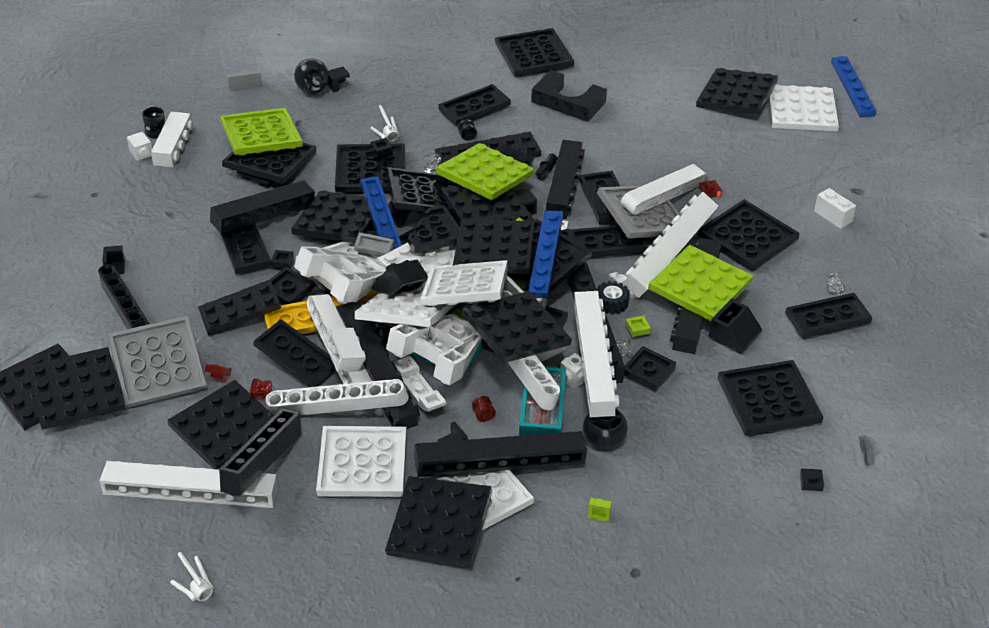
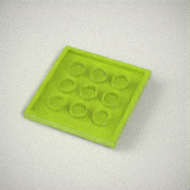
(260, 131)
(485, 171)
(700, 282)

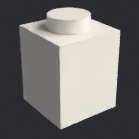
(139, 146)

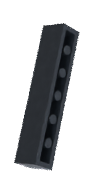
(565, 177)
(261, 206)
(259, 452)

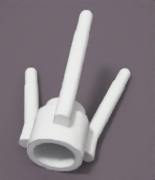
(389, 131)
(200, 588)

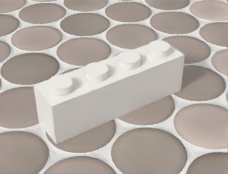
(172, 139)

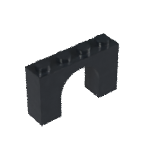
(582, 107)

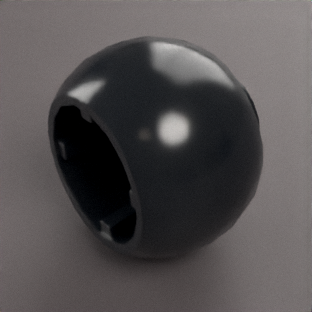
(310, 69)
(606, 431)

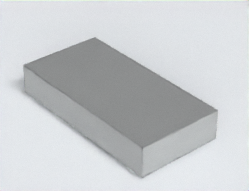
(244, 80)
(373, 244)

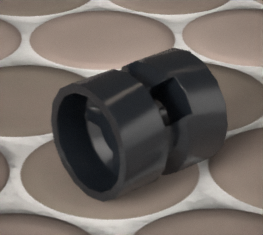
(153, 121)

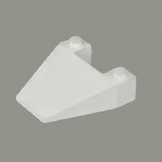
(347, 272)
(446, 343)

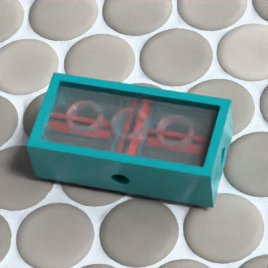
(538, 420)

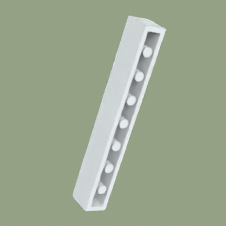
(671, 243)
(594, 354)
(182, 484)

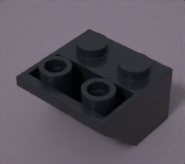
(401, 278)
(735, 326)

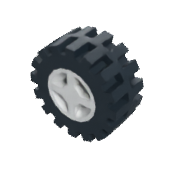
(614, 297)

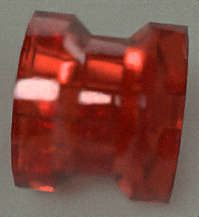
(260, 388)
(483, 409)

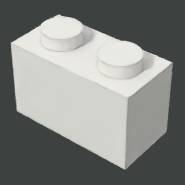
(835, 208)
(345, 349)

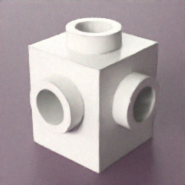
(574, 371)

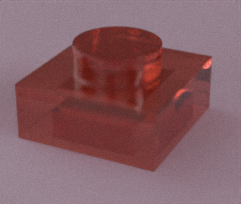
(710, 188)
(218, 371)

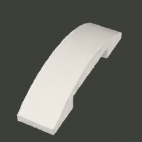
(417, 385)

